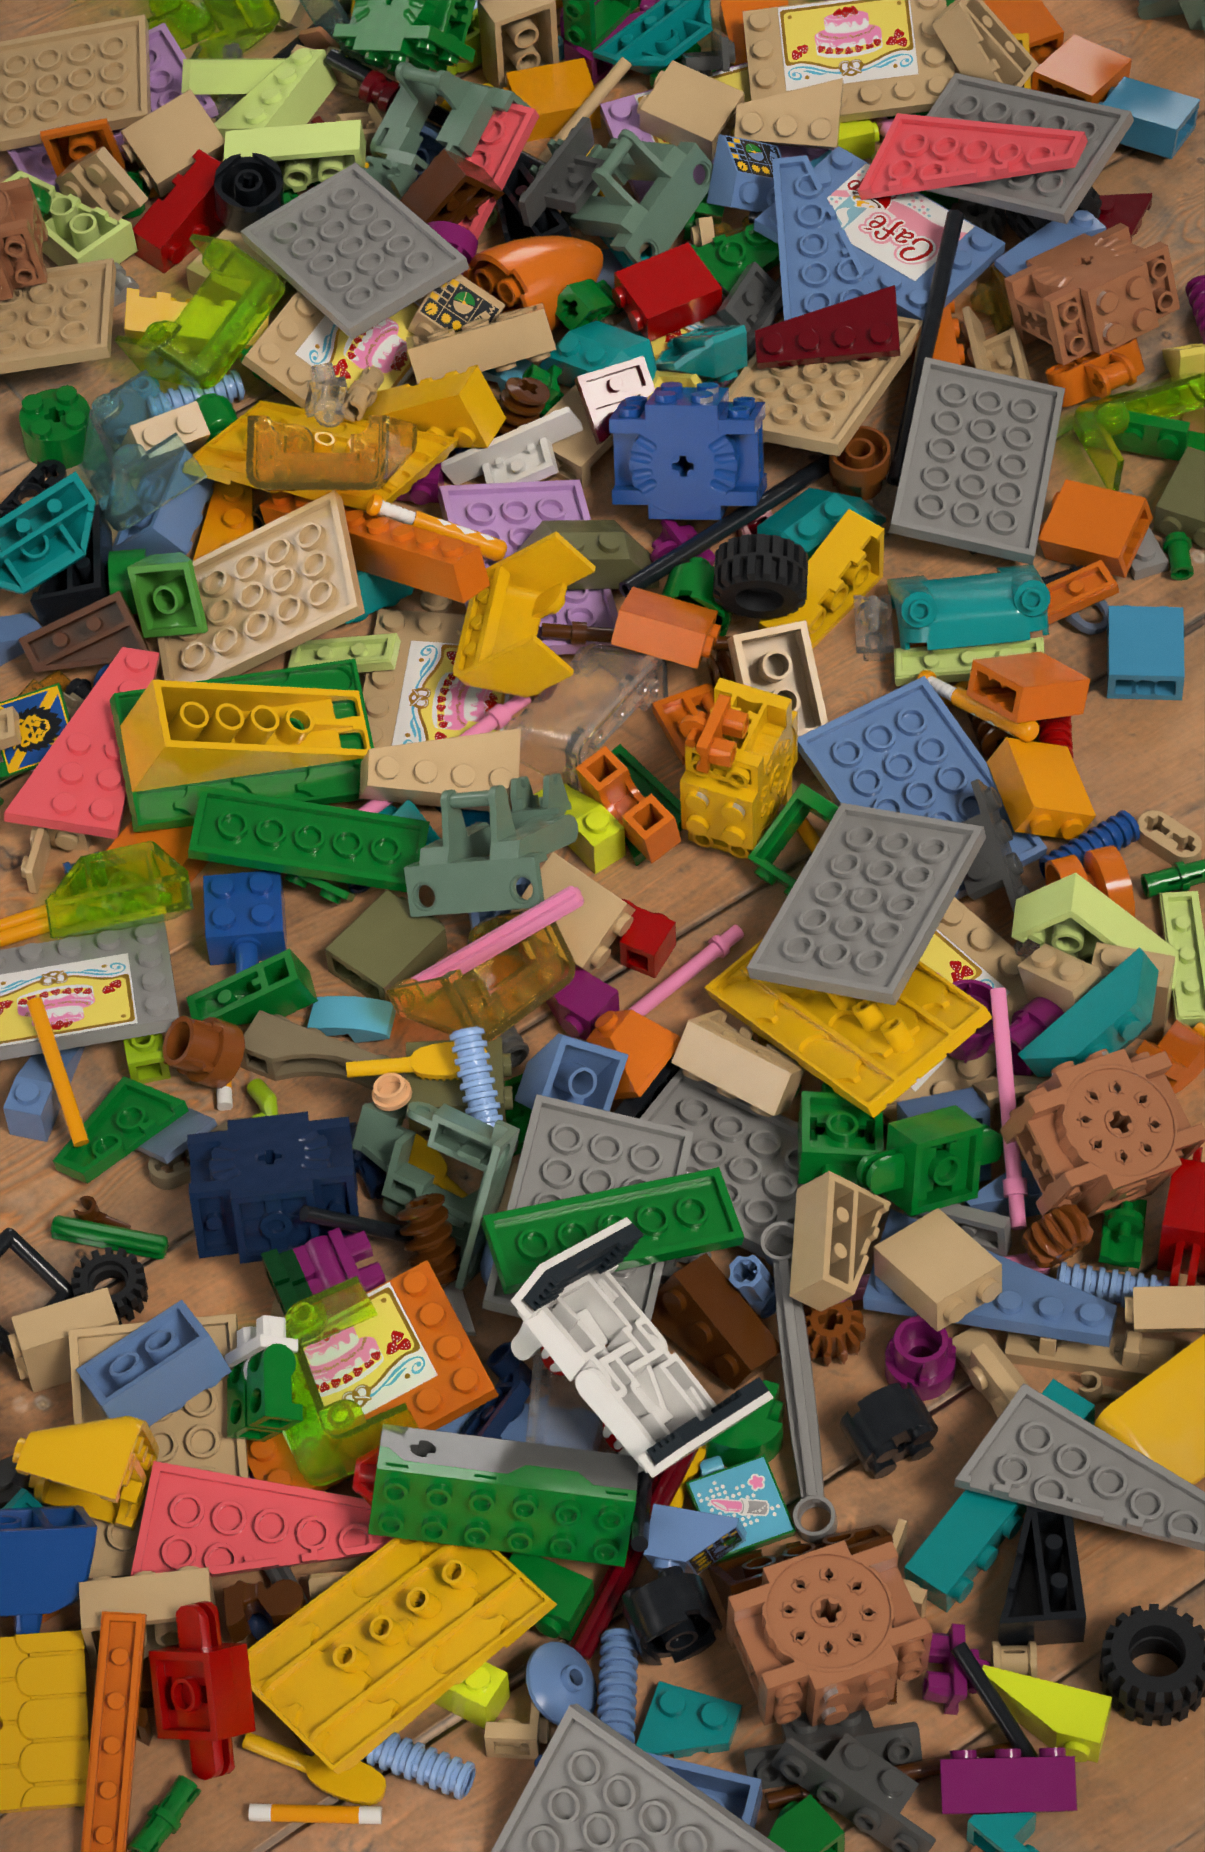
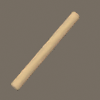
(591, 102)

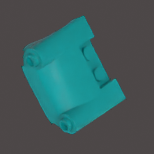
(970, 608)

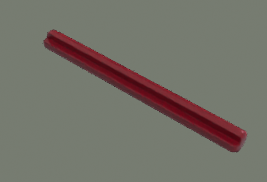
(617, 1577)

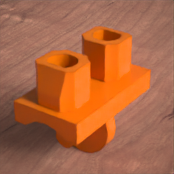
(710, 730)

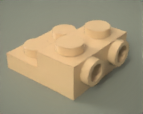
(101, 184)

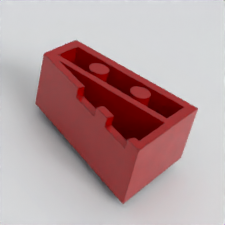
(187, 210)

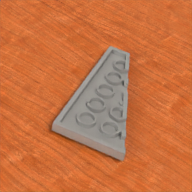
(1072, 1468)

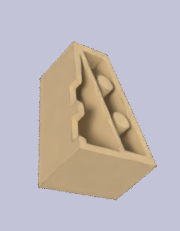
(983, 44)
(794, 118)
(737, 1064)
(831, 1239)

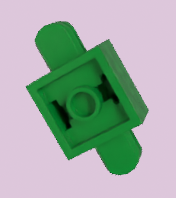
(834, 1135)
(931, 1160)

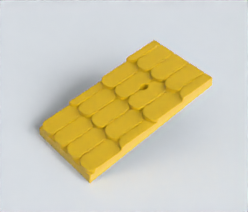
(226, 453)
(854, 1044)
(390, 1643)
(43, 1722)

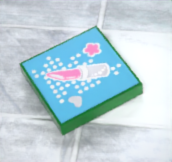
(748, 1494)

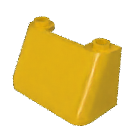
(1165, 1414)
(92, 1466)

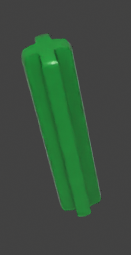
(112, 1236)

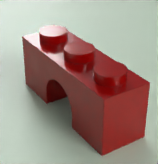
(647, 941)

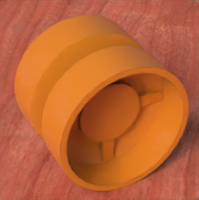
(1102, 869)

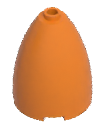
(535, 271)

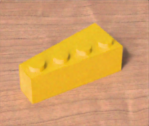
(450, 406)

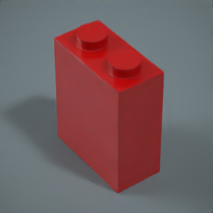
(667, 292)

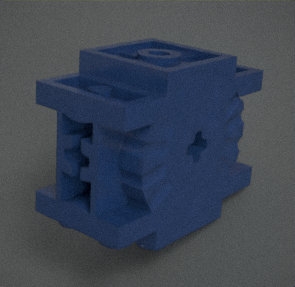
(261, 1174)

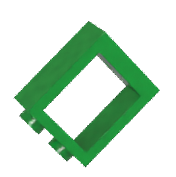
(591, 24)
(781, 831)

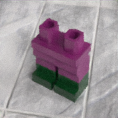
(319, 1266)

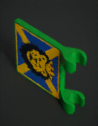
(41, 720)

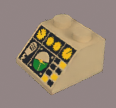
(453, 307)

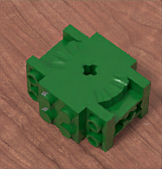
(411, 31)

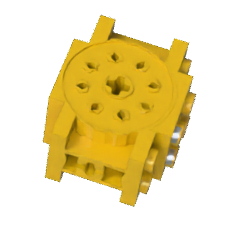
(738, 803)

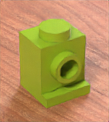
(146, 1051)

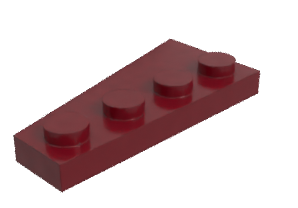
(838, 333)

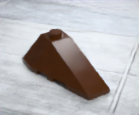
(745, 1570)

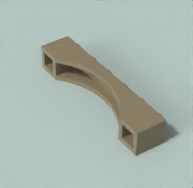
(287, 1050)

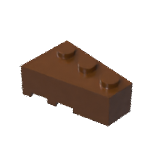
(450, 190)
(85, 636)
(714, 1323)

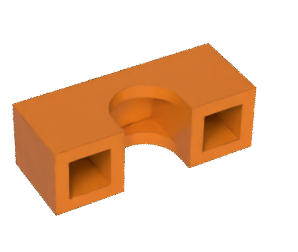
(645, 820)

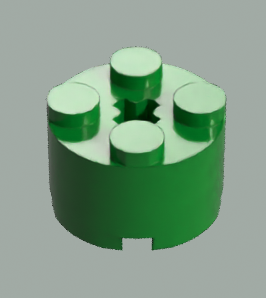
(55, 425)
(694, 584)

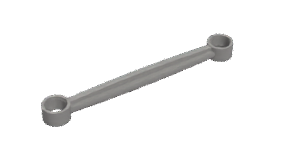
(798, 1389)

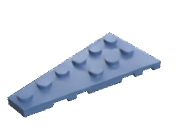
(814, 250)
(1028, 1302)

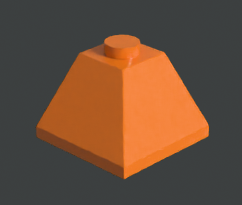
(76, 140)
(643, 1040)

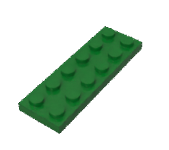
(305, 838)
(674, 1213)

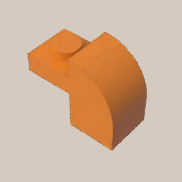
(1185, 1050)

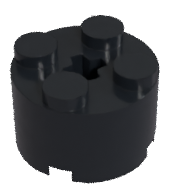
(247, 190)
(890, 1428)
(671, 1616)

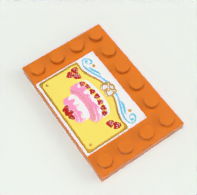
(403, 1355)

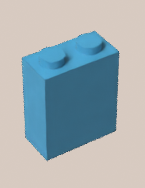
(1160, 116)
(1145, 652)

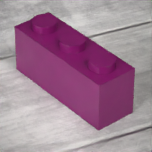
(1008, 1782)

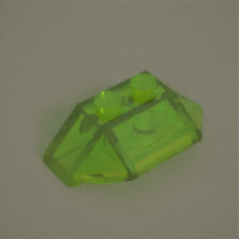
(119, 891)

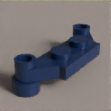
(513, 1391)

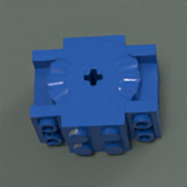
(688, 452)

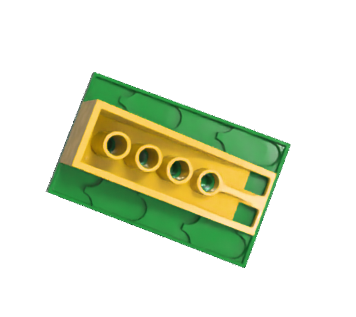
(255, 733)

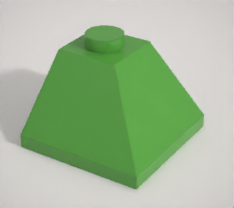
(167, 595)

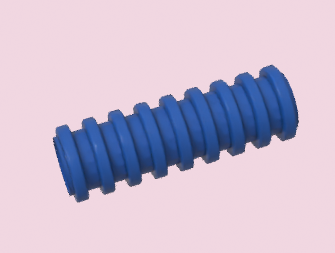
(1115, 831)

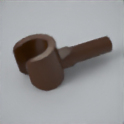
(94, 1214)

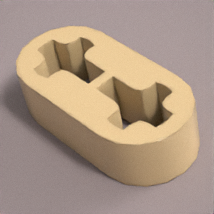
(1172, 836)

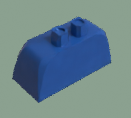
(43, 1561)

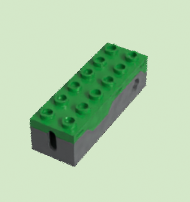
(499, 1494)

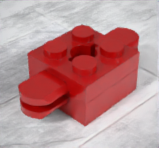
(1184, 1223)
(203, 1690)

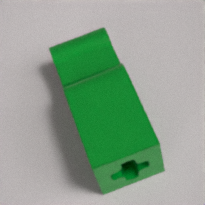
(585, 303)

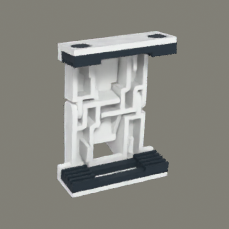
(634, 1384)

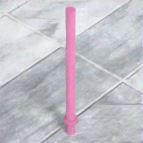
(718, 947)

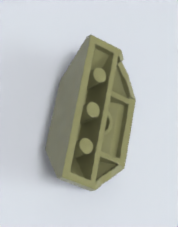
(604, 545)

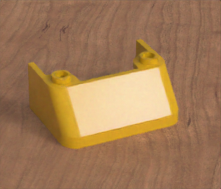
(502, 622)

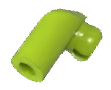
(263, 1097)

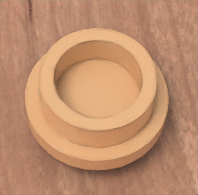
(391, 1092)

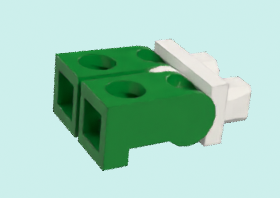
(261, 1381)

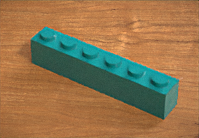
(975, 1529)

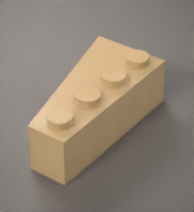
(489, 345)
(429, 767)

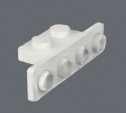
(517, 455)

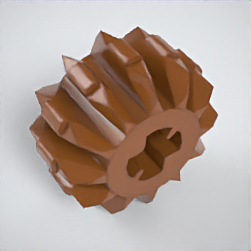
(1057, 1236)
(834, 1331)

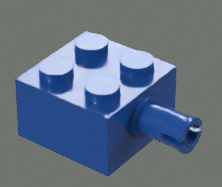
(244, 917)

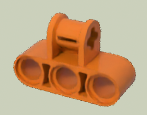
(1097, 373)

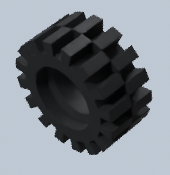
(113, 1266)

